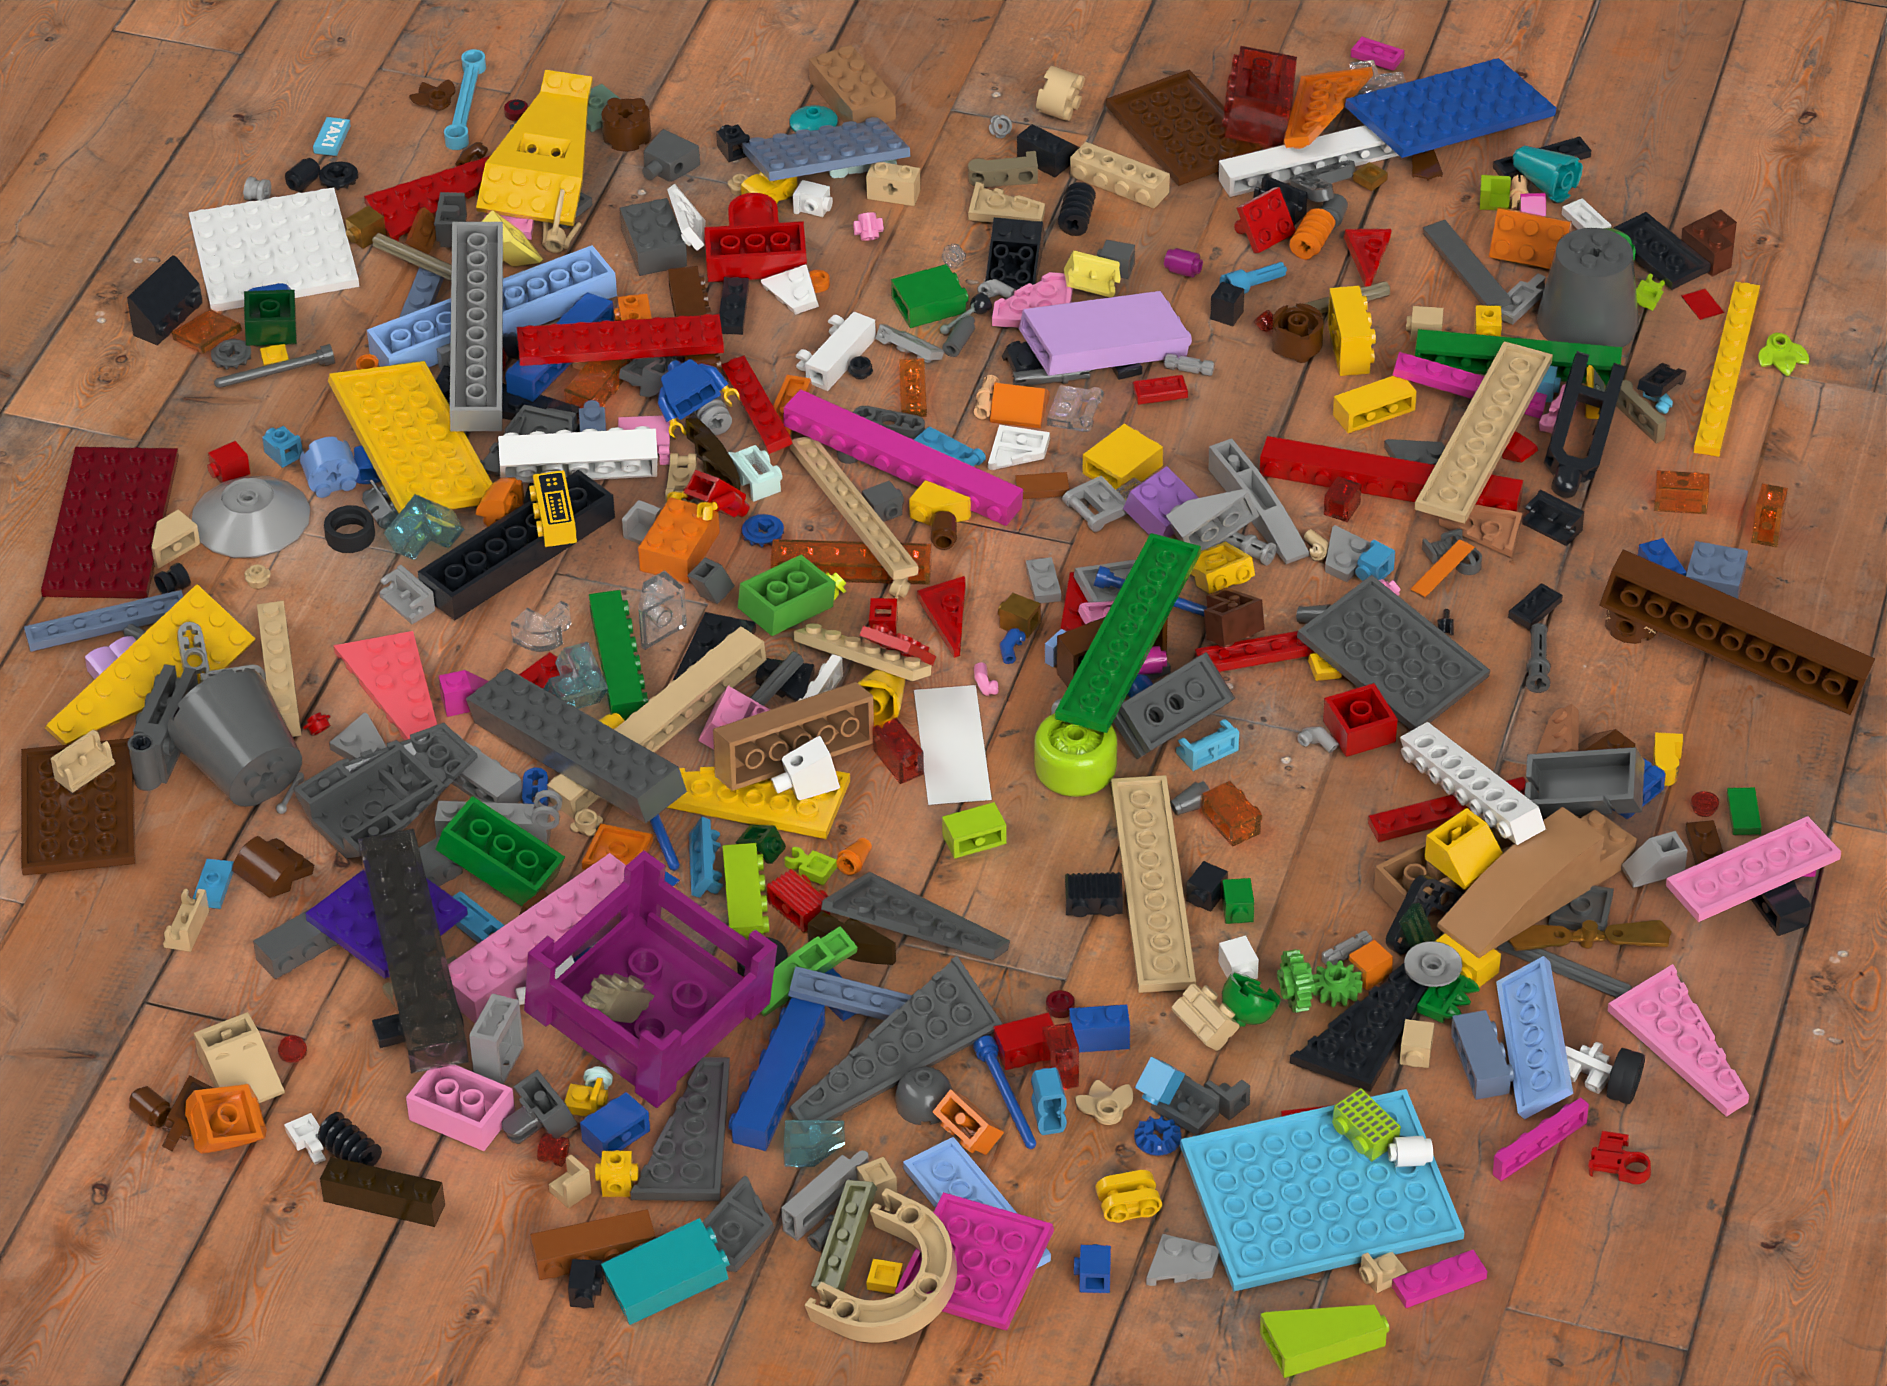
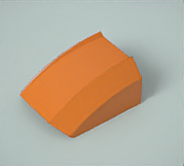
(224, 1118)

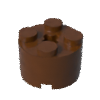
(626, 123)
(1297, 332)

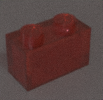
(1062, 1052)

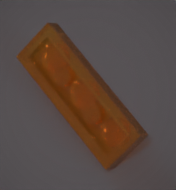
(913, 387)

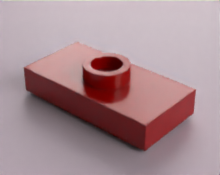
(1160, 389)

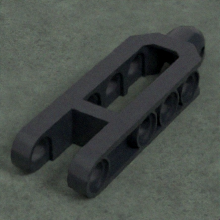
(1567, 469)

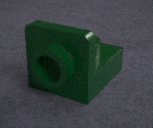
(767, 841)

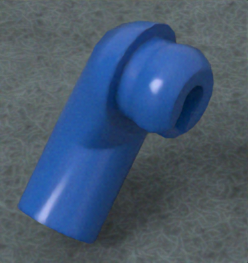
(1007, 644)

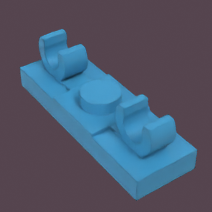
(702, 857)

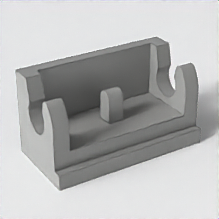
(407, 595)

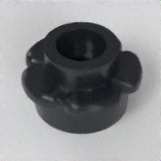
(860, 367)

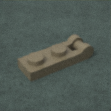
(1641, 412)

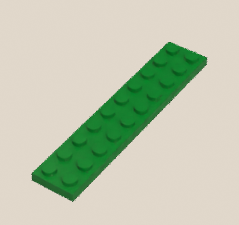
(1128, 633)

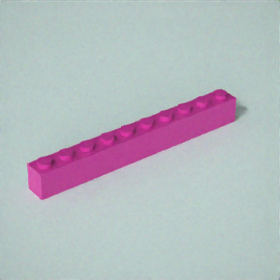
(901, 455)

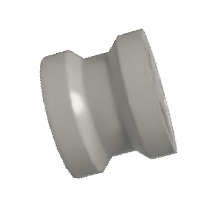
(256, 189)

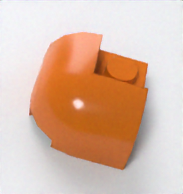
(500, 500)

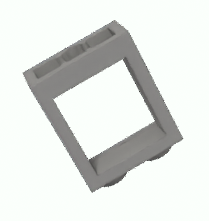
(497, 1038)

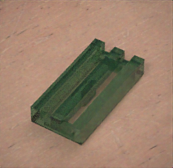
(1416, 926)

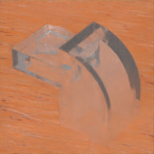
(541, 632)

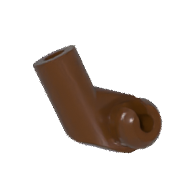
(467, 154)

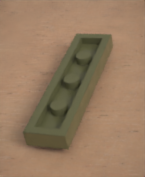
(845, 1234)

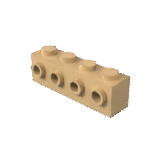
(1119, 175)

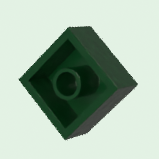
(270, 317)

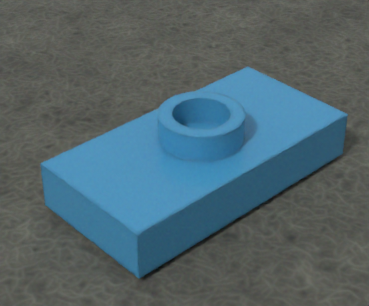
(215, 880)

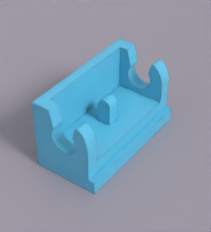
(1210, 747)

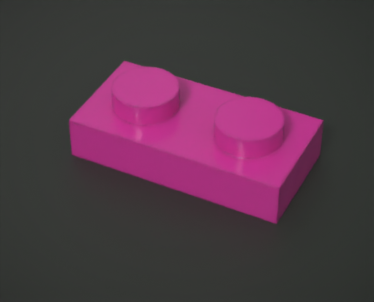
(1382, 54)

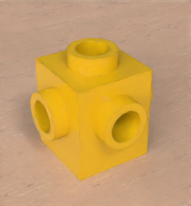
(616, 1173)

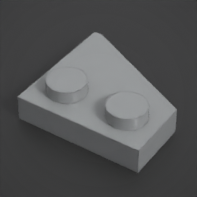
(357, 738)

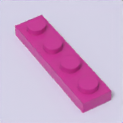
(1540, 1139)

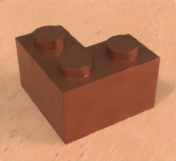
(1712, 239)
(1232, 616)

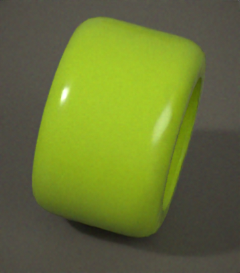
(1074, 757)

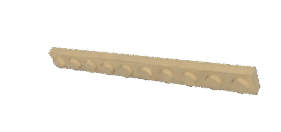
(854, 508)

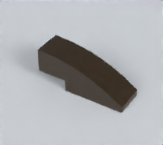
(871, 945)

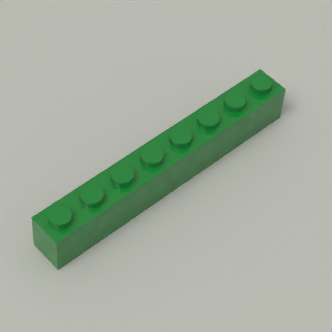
(1476, 352)

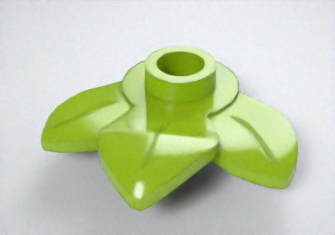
(1784, 355)

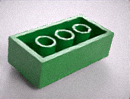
(499, 852)

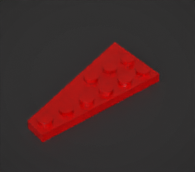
(402, 202)

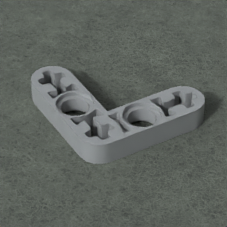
(183, 642)

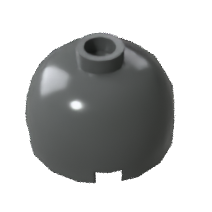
(920, 1093)

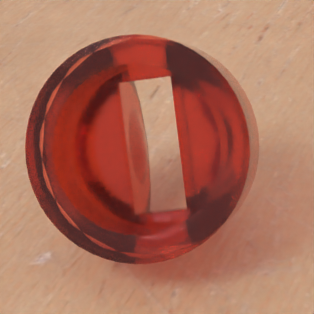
(1265, 321)

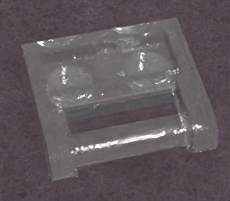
(1067, 405)

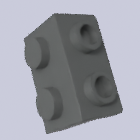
(1191, 1106)

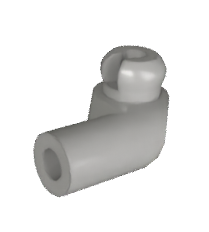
(995, 288)
(1316, 735)

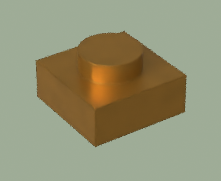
(1370, 176)

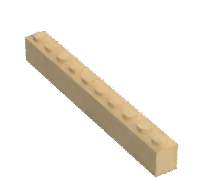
(676, 705)

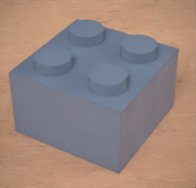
(1718, 567)

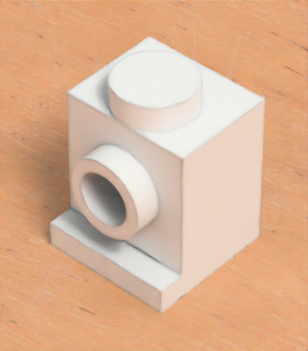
(812, 198)

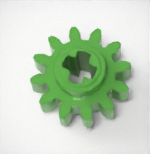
(1337, 983)

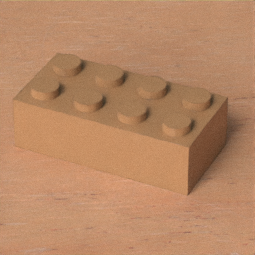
(851, 86)

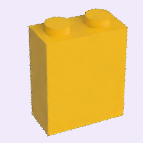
(1123, 457)

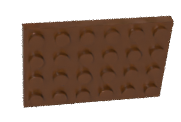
(1179, 126)
(76, 828)

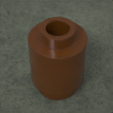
(943, 530)
(149, 1106)

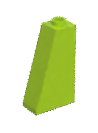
(1321, 1335)

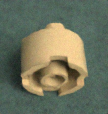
(1060, 93)

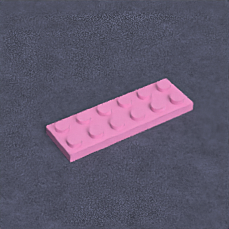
(1753, 868)

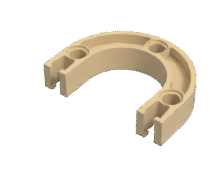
(910, 1309)

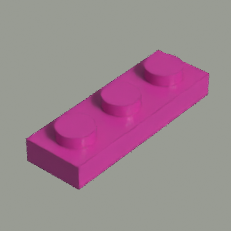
(1439, 1278)

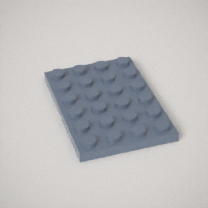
(825, 149)

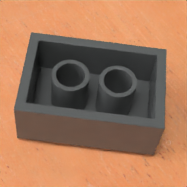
(653, 236)

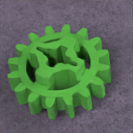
(1296, 980)

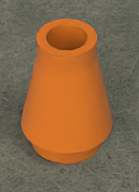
(853, 857)

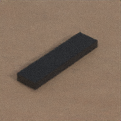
(1574, 147)

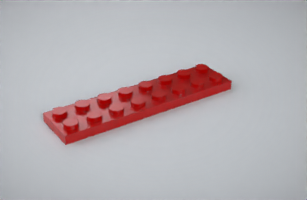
(620, 339)

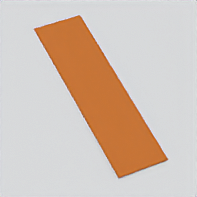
(1442, 567)

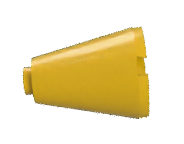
(887, 695)

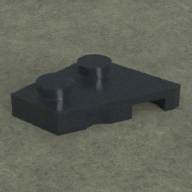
(795, 686)

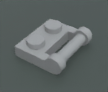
(1101, 497)

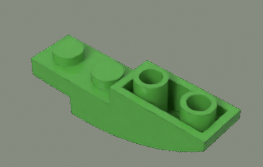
(816, 955)

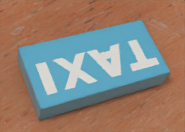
(331, 136)

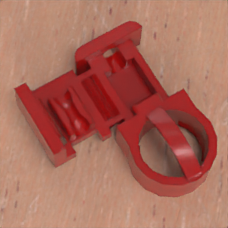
(1613, 1159)

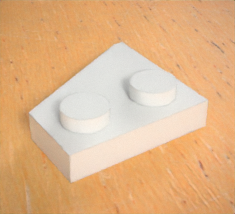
(793, 289)

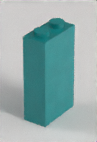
(666, 1270)

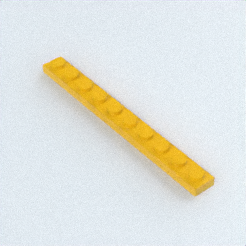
(1726, 369)

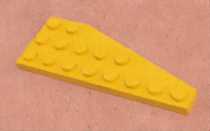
(128, 680)
(760, 803)

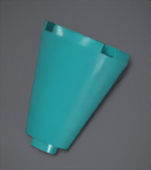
(1549, 171)

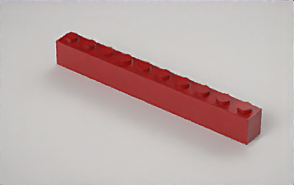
(1377, 473)

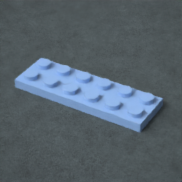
(1534, 1037)
(953, 1171)

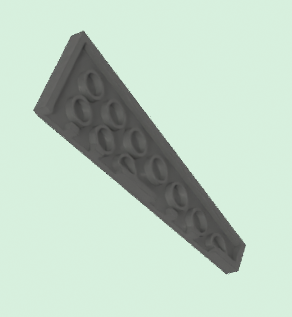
(924, 1031)

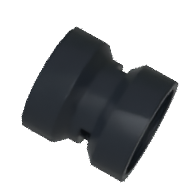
(172, 579)

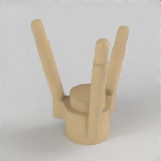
(555, 238)

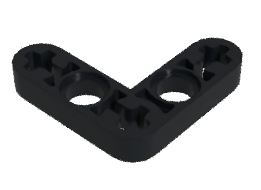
(1418, 896)

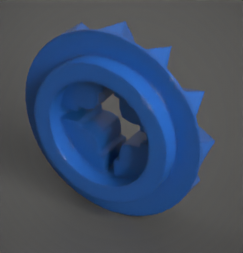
(767, 523)
(1151, 1143)

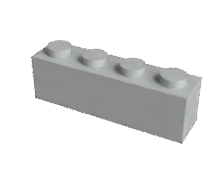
(489, 780)

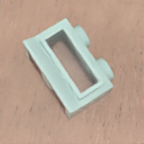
(755, 468)

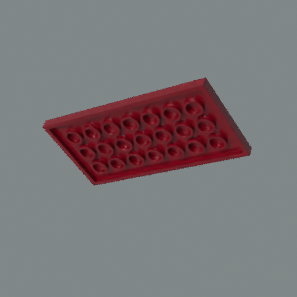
(109, 522)

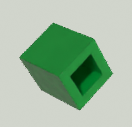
(1238, 900)

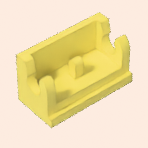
(1092, 273)

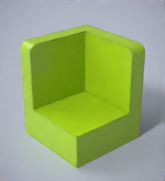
(1494, 192)

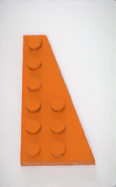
(1320, 101)

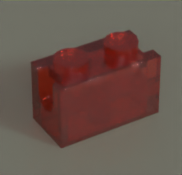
(893, 746)

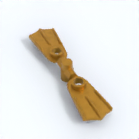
(1643, 933)

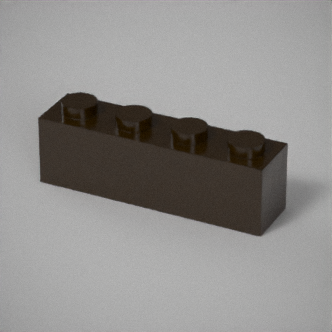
(382, 1191)

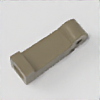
(1004, 171)

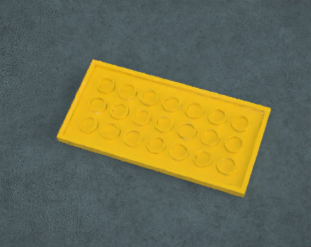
(408, 435)

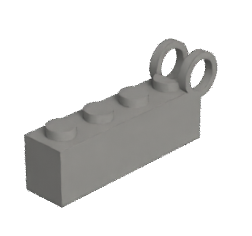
(530, 817)

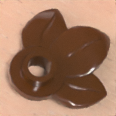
(434, 97)

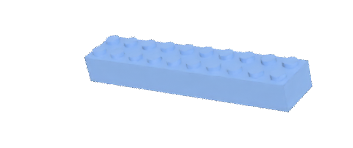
(528, 299)

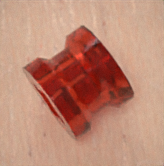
(553, 1149)

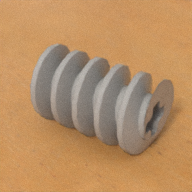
(715, 416)

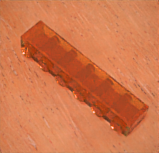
(851, 559)

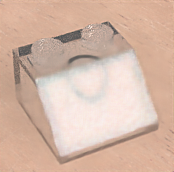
(661, 609)

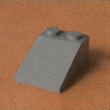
(1212, 518)

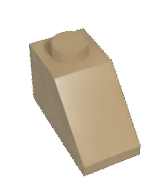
(173, 538)

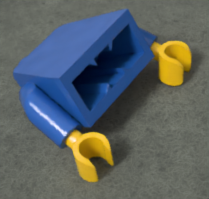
(689, 388)

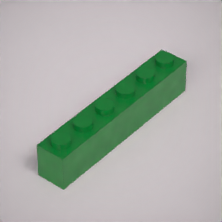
(617, 653)

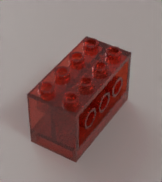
(1259, 96)

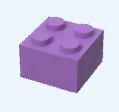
(1155, 499)

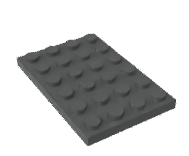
(1386, 642)

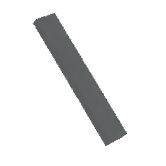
(1466, 264)

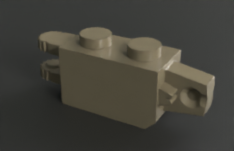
(618, 997)

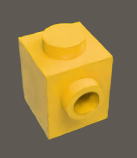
(1488, 320)

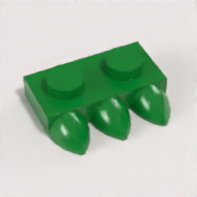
(1441, 1001)

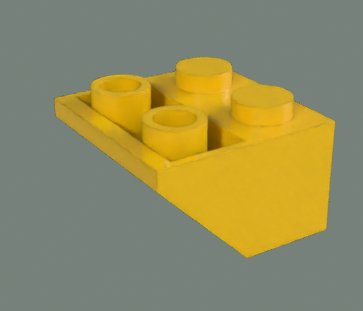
(1462, 848)

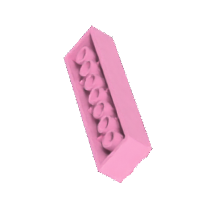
(500, 960)

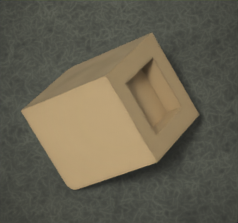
(881, 1175)
(572, 1185)

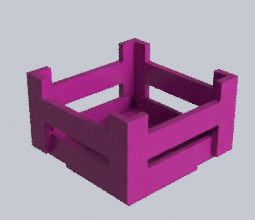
(693, 991)

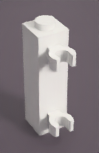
(833, 358)

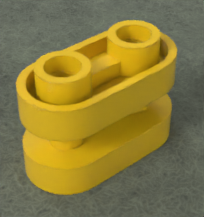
(1128, 1196)

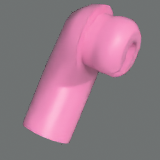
(981, 677)

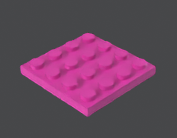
(993, 1257)

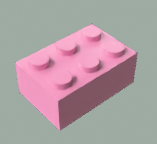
(460, 1105)

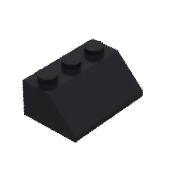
(163, 301)

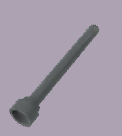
(322, 356)

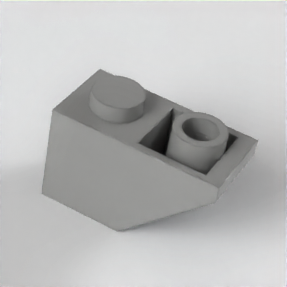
(1656, 860)

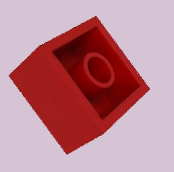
(1360, 719)

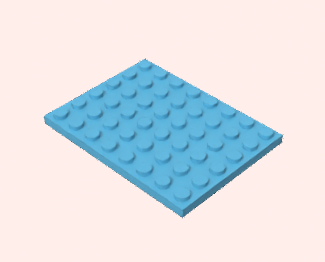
(1303, 1201)

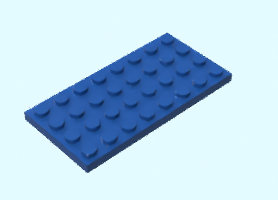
(1450, 107)

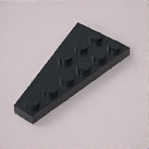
(1364, 1034)

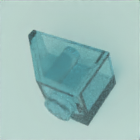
(811, 1141)

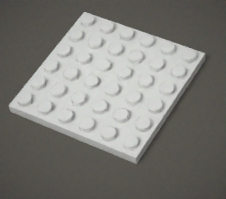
(273, 242)

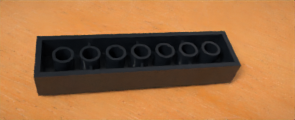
(509, 550)

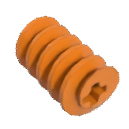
(1312, 233)

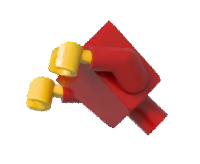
(713, 495)

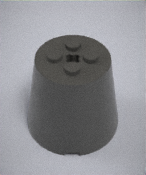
(1590, 290)
(237, 736)

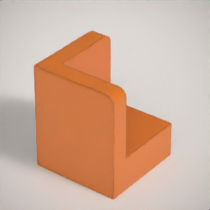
(1373, 962)

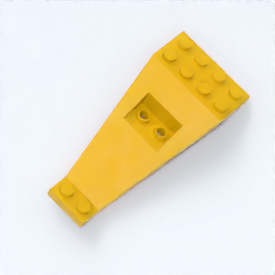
(530, 183)

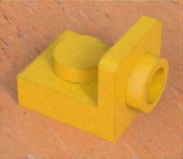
(585, 1099)

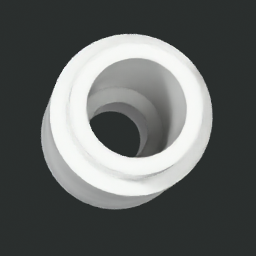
(1410, 1151)

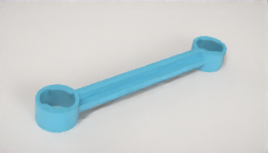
(456, 134)

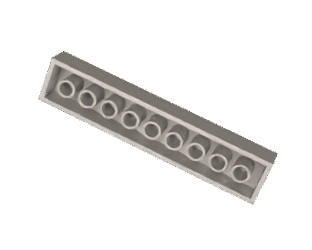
(476, 327)

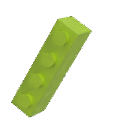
(744, 889)

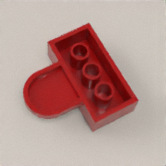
(754, 241)

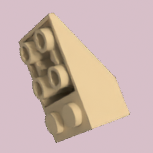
(237, 1056)

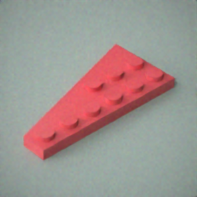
(392, 678)

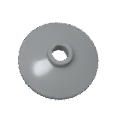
(1433, 964)

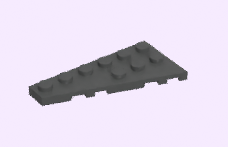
(897, 909)

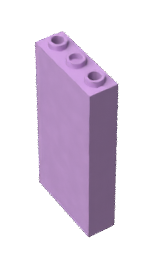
(1104, 332)

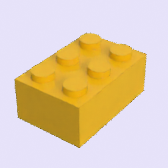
(1350, 330)

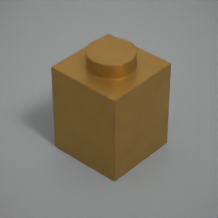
(364, 226)
(1020, 613)

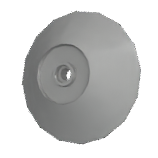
(251, 516)

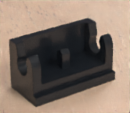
(1294, 198)
(1554, 518)

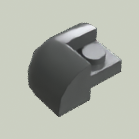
(646, 373)

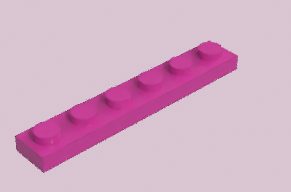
(1451, 379)

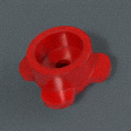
(317, 723)

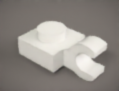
(304, 1134)

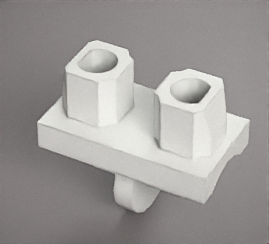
(1591, 1062)

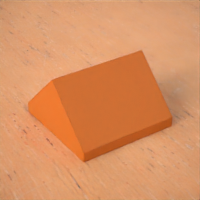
(1019, 405)

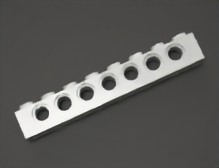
(1472, 783)

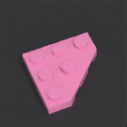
(1047, 292)

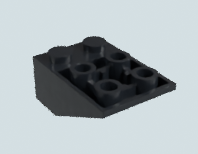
(1015, 251)

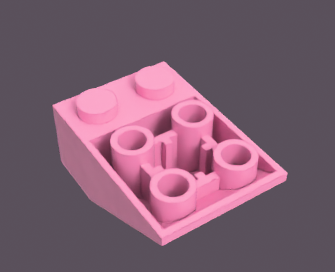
(728, 709)

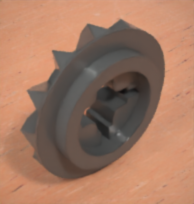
(223, 351)

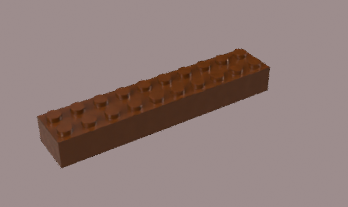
(1736, 632)

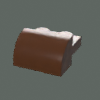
(271, 866)

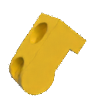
(1666, 755)

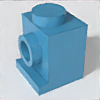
(277, 441)
(1376, 561)

